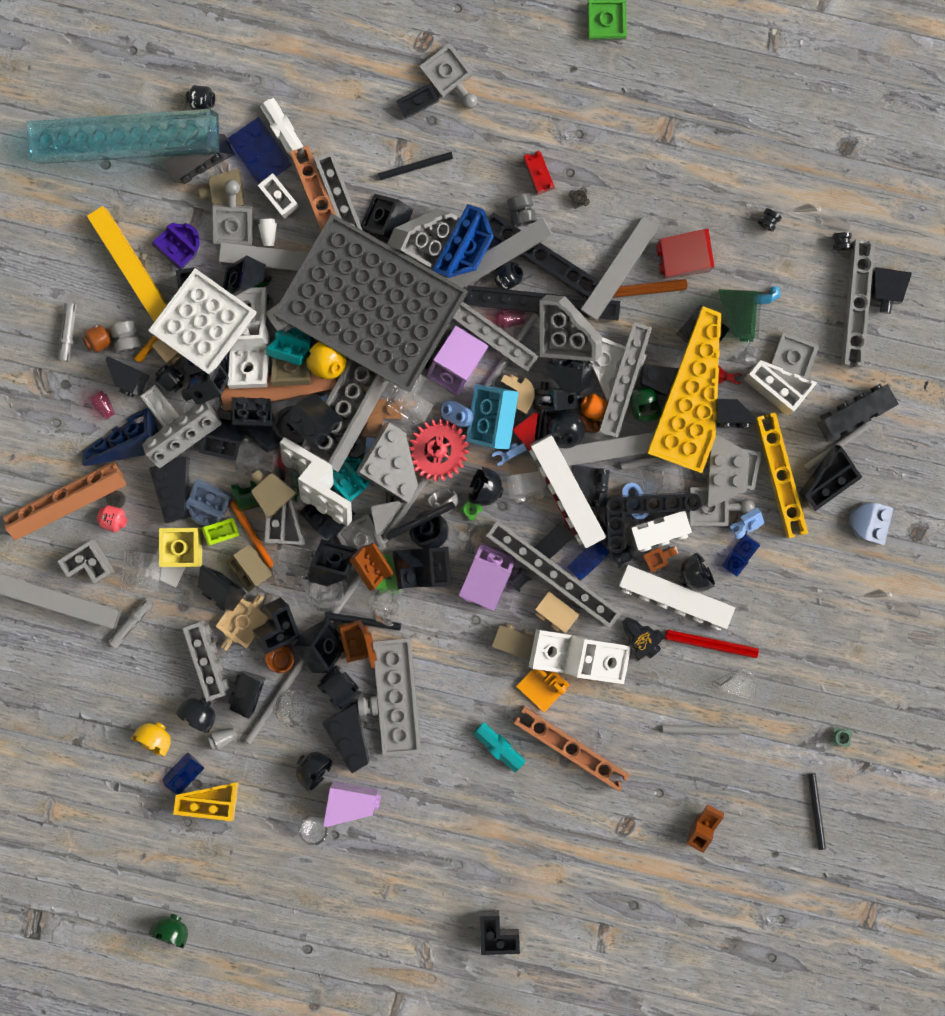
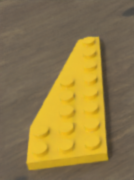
(690, 414)

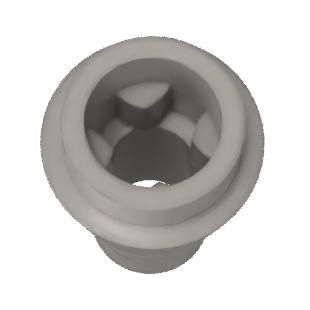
(221, 738)

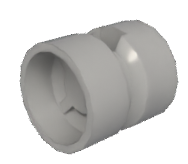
(125, 337)

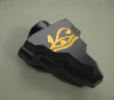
(642, 639)

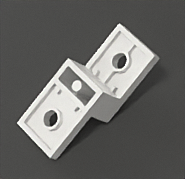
(251, 345)
(315, 482)
(579, 656)

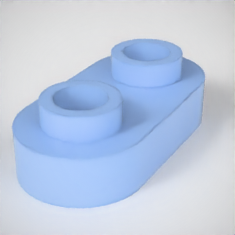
(457, 413)
(634, 502)

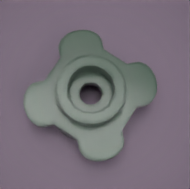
(845, 742)

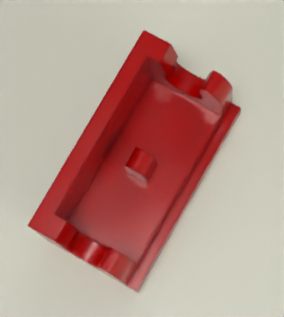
(538, 172)

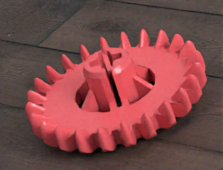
(439, 432)

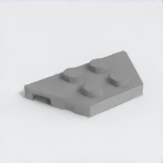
(726, 471)

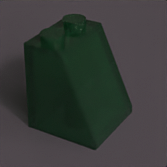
(743, 312)

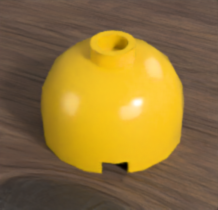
(325, 362)
(153, 738)

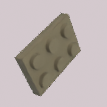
(288, 374)

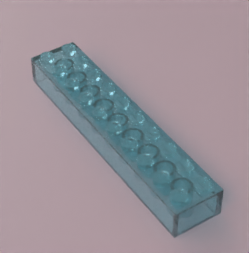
(123, 136)

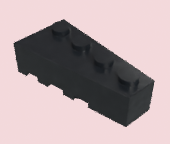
(856, 413)

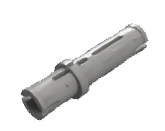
(65, 340)
(132, 621)

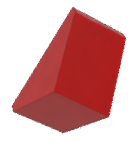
(526, 431)

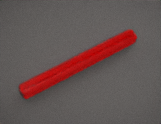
(711, 644)

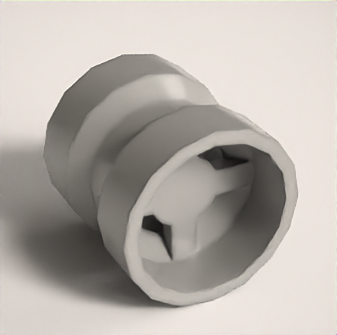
(363, 706)

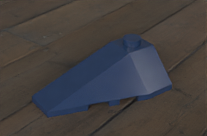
(123, 441)

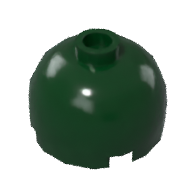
(170, 930)

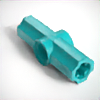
(499, 747)

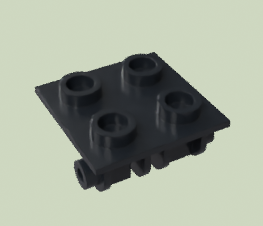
(593, 484)

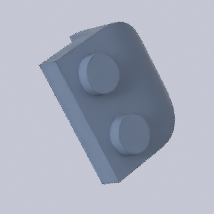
(207, 503)
(871, 521)

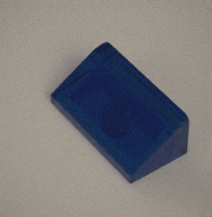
(182, 774)

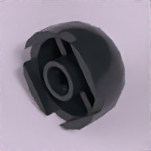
(566, 428)
(486, 488)
(431, 533)
(696, 575)
(197, 713)
(312, 768)

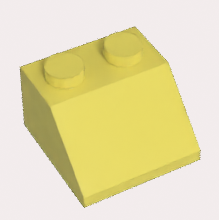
(180, 547)

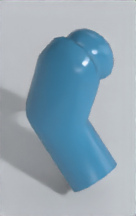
(769, 298)

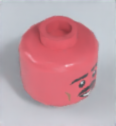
(111, 518)

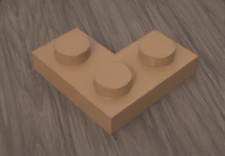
(375, 420)

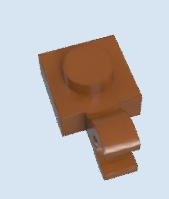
(657, 558)

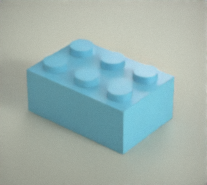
(492, 416)

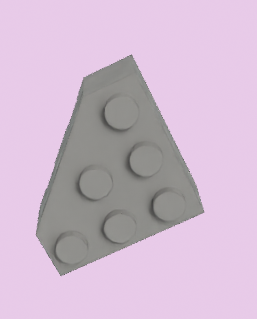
(424, 236)
(566, 331)
(390, 464)

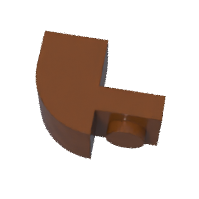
(703, 828)

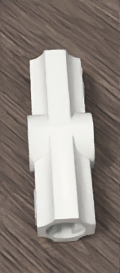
(281, 126)

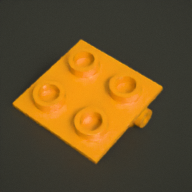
(543, 687)

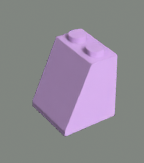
(457, 360)
(487, 576)
(350, 803)

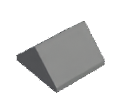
(384, 514)

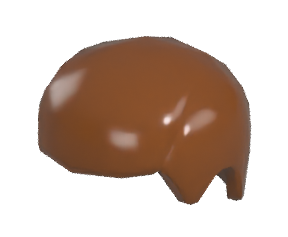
(280, 659)

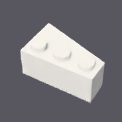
(778, 386)
(660, 531)

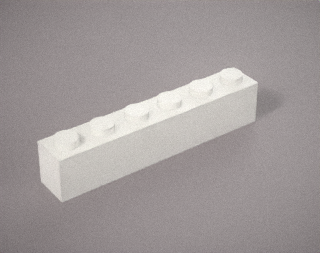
(568, 491)
(676, 596)

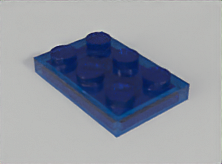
(259, 151)

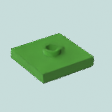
(606, 19)

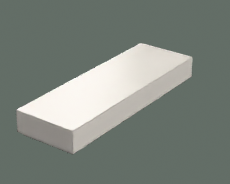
(159, 406)

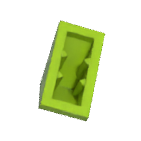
(220, 532)

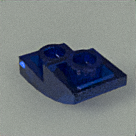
(740, 555)
(588, 560)

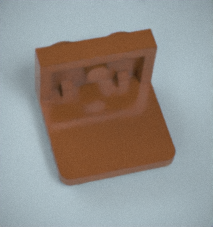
(357, 642)

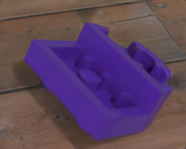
(178, 244)

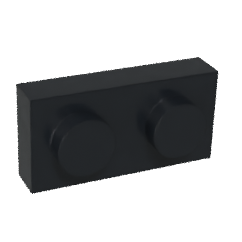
(417, 101)

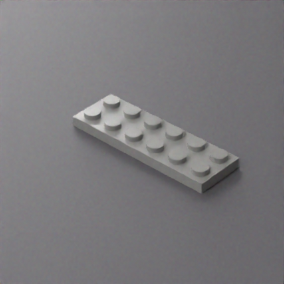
(397, 697)

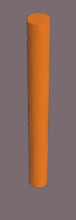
(251, 533)

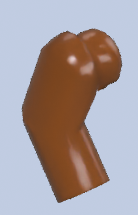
(591, 426)

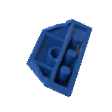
(466, 244)

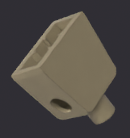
(217, 192)
(271, 492)

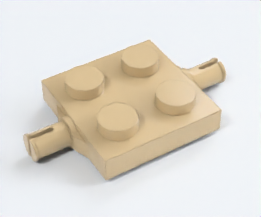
(238, 624)

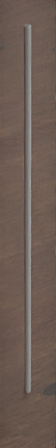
(393, 525)

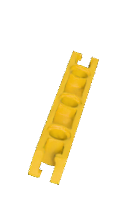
(128, 262)
(784, 490)

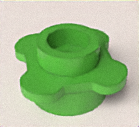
(471, 514)

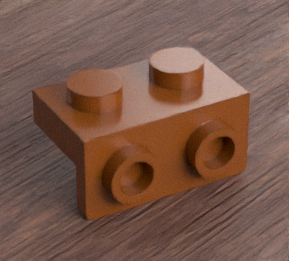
(371, 565)

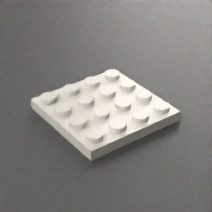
(202, 321)

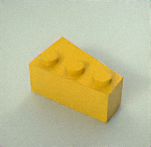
(209, 803)

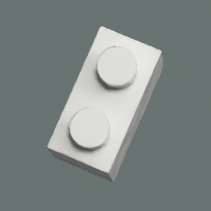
(278, 196)

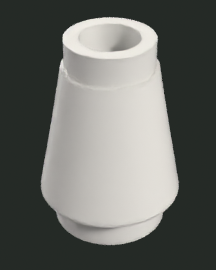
(267, 231)

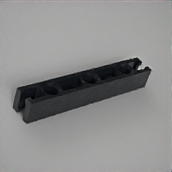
(553, 263)

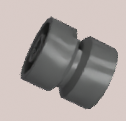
(522, 203)

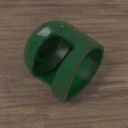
(643, 400)
(244, 496)

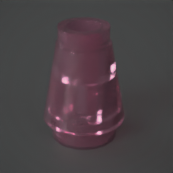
(509, 318)
(102, 404)

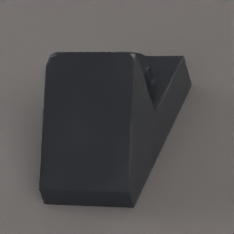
(405, 565)

